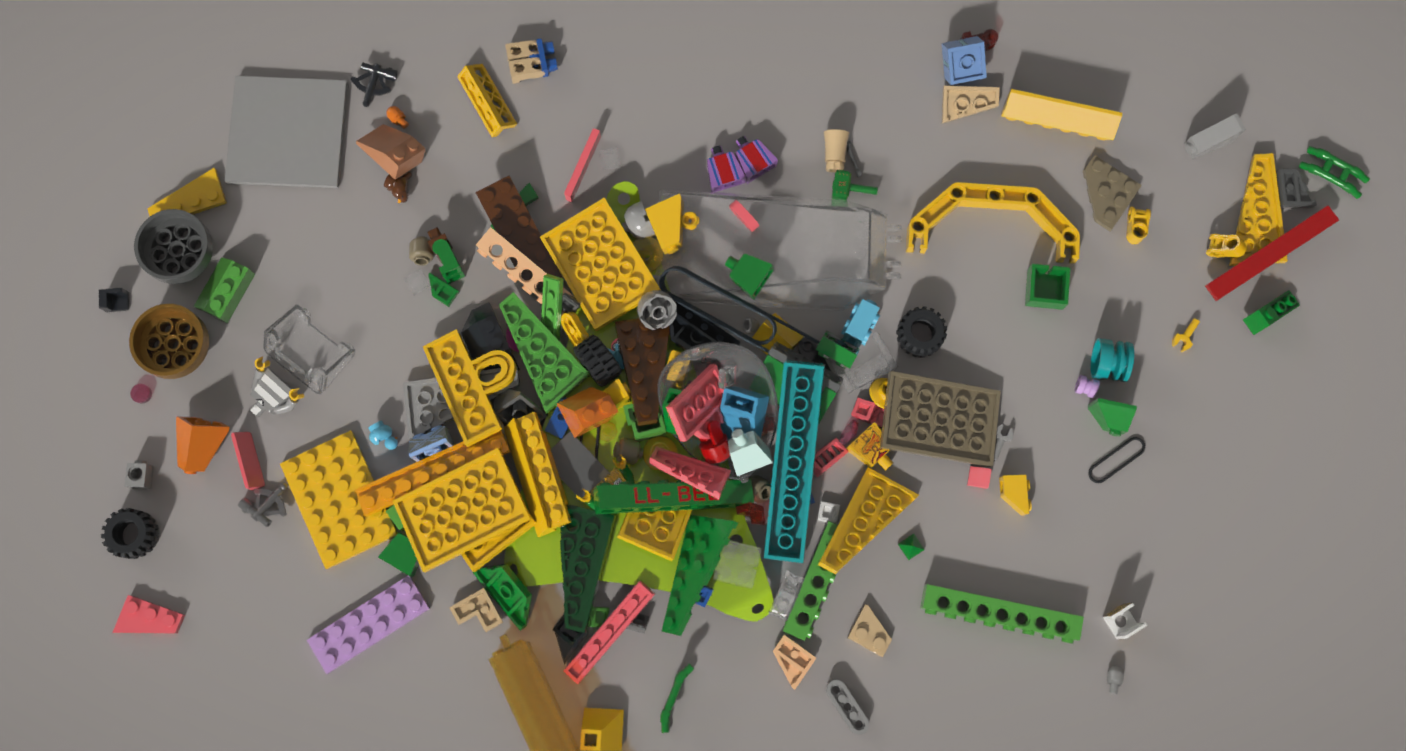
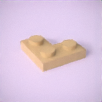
(477, 605)

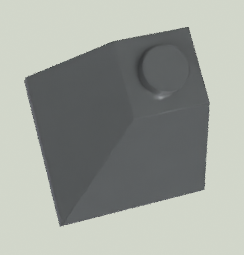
(515, 405)

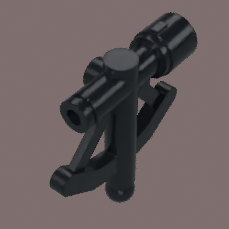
(375, 72)

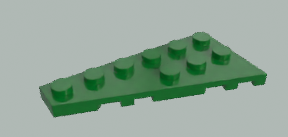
(696, 564)

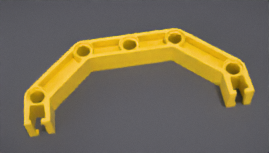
(1009, 198)

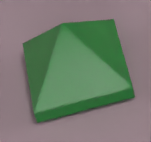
(911, 546)

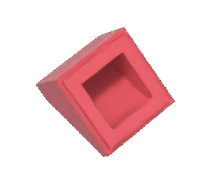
(979, 477)

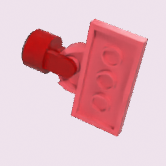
(698, 413)

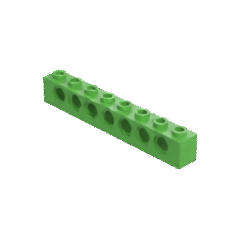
(1071, 623)

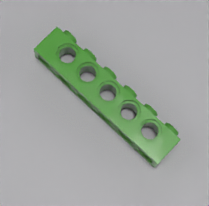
(792, 625)

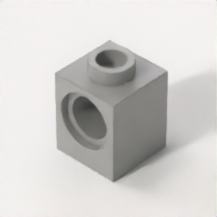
(144, 481)

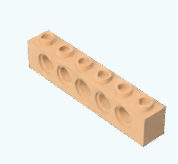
(485, 247)

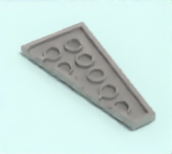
(427, 404)

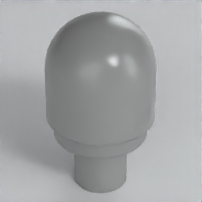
(1115, 678)

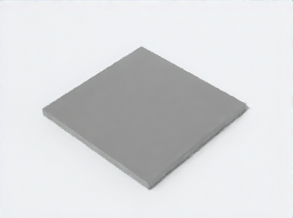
(286, 132)

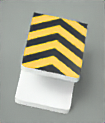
(1131, 625)

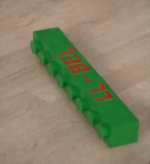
(666, 496)

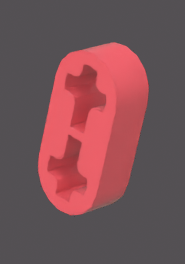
(744, 216)

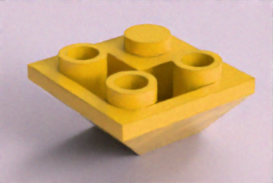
(602, 729)

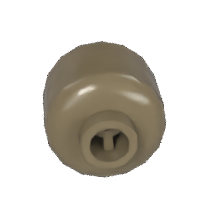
(420, 251)
(629, 449)
(761, 489)

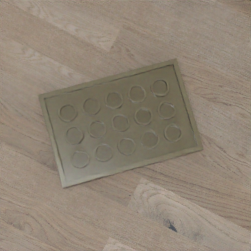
(940, 419)

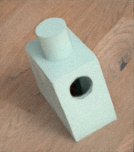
(748, 452)

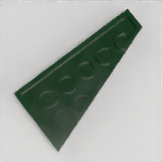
(582, 559)

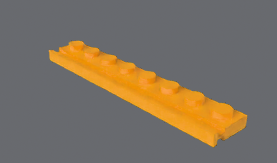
(382, 492)

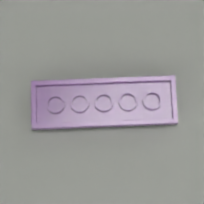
(368, 624)

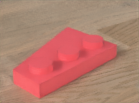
(147, 617)

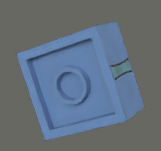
(964, 60)

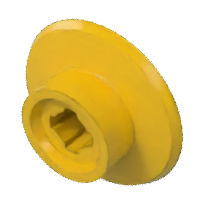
(878, 391)
(661, 442)

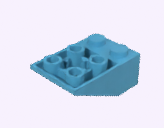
(743, 411)

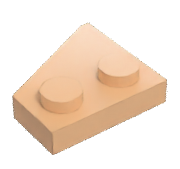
(793, 660)

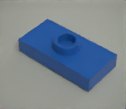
(557, 425)

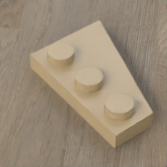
(967, 100)

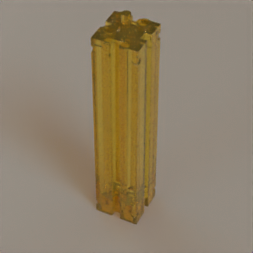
(531, 697)

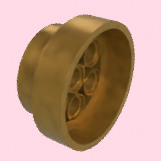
(151, 328)

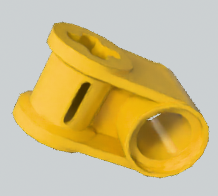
(1138, 221)
(1223, 245)

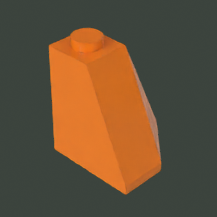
(197, 442)

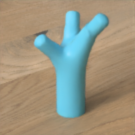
(617, 355)

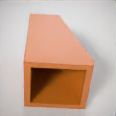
(587, 410)

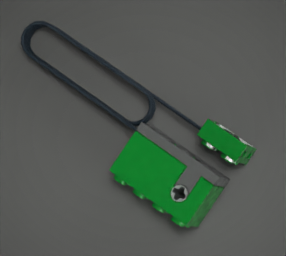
(829, 346)

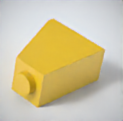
(667, 223)

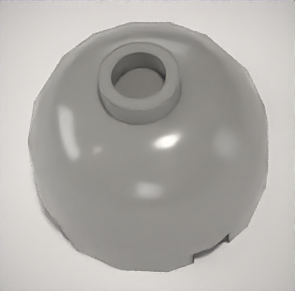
(637, 222)
(656, 309)

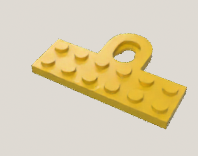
(462, 385)

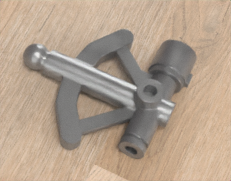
(260, 512)

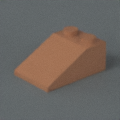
(392, 150)

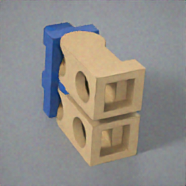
(528, 59)

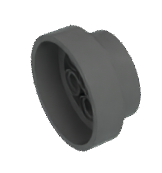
(150, 245)

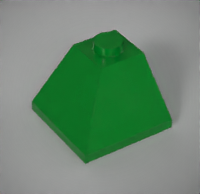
(1112, 415)

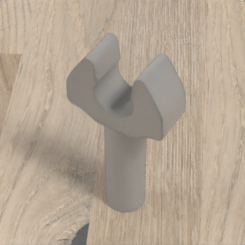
(1001, 439)

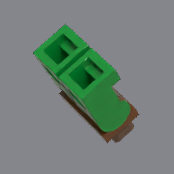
(442, 249)

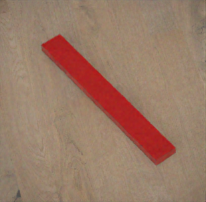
(1272, 253)

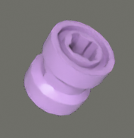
(1087, 386)

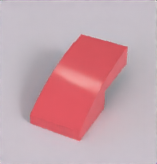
(868, 412)

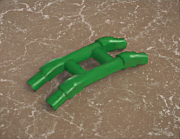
(1324, 172)
(665, 714)

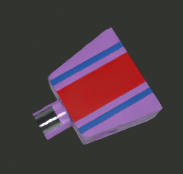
(754, 158)
(724, 170)

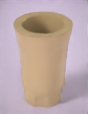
(835, 149)

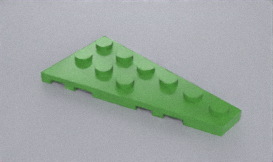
(546, 359)

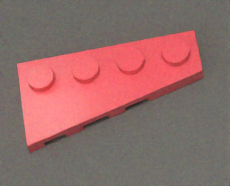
(694, 472)

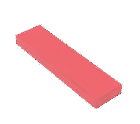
(582, 165)

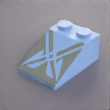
(430, 443)

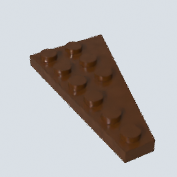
(643, 361)

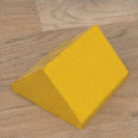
(783, 335)

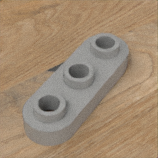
(855, 712)

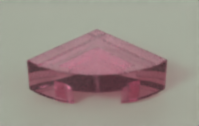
(849, 432)

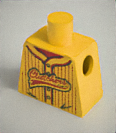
(868, 449)

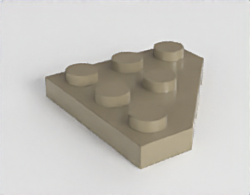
(1108, 191)

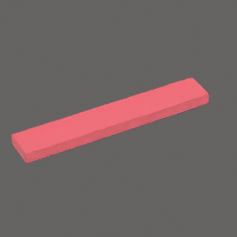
(609, 632)

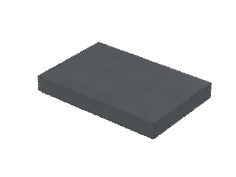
(577, 465)

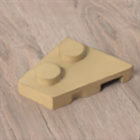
(870, 633)

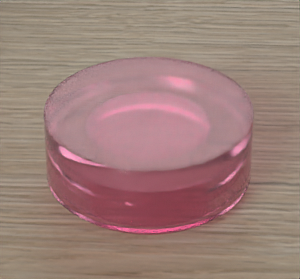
(141, 393)

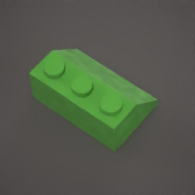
(224, 289)

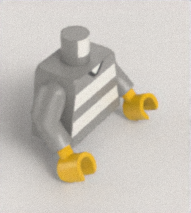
(271, 391)

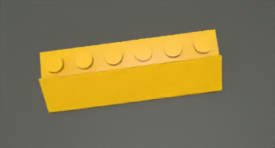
(1061, 115)
(537, 473)

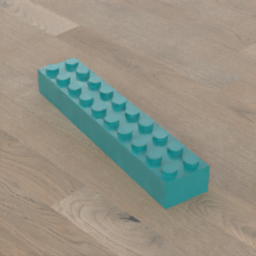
(794, 461)

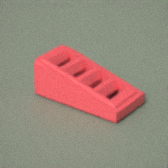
(821, 467)

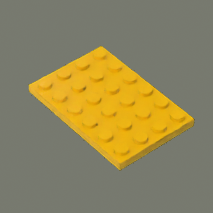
(599, 264)
(324, 490)
(461, 510)

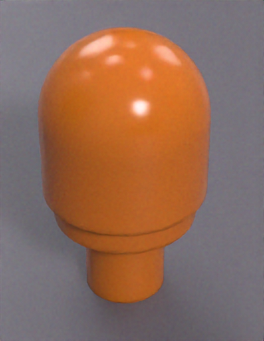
(396, 116)

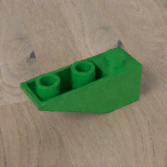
(1271, 312)

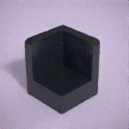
(113, 300)

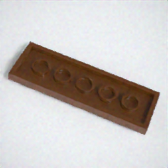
(516, 225)

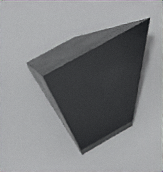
(567, 639)

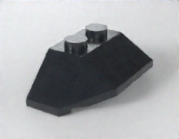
(692, 329)
(484, 334)

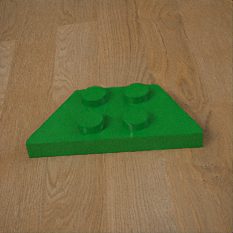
(507, 592)

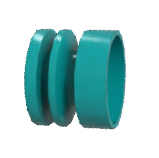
(1112, 360)

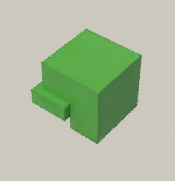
(647, 431)

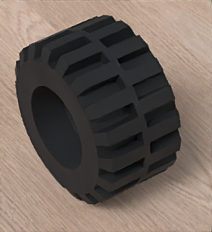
(928, 318)
(597, 360)
(114, 533)

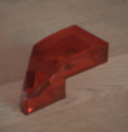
(754, 510)

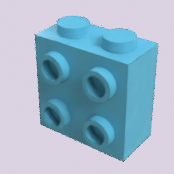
(863, 317)

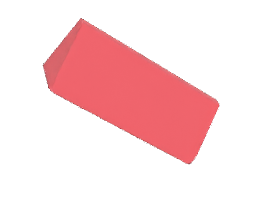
(248, 460)

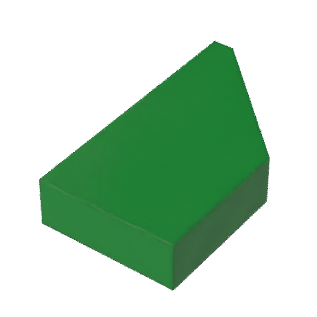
(442, 291)

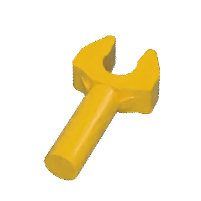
(1185, 337)

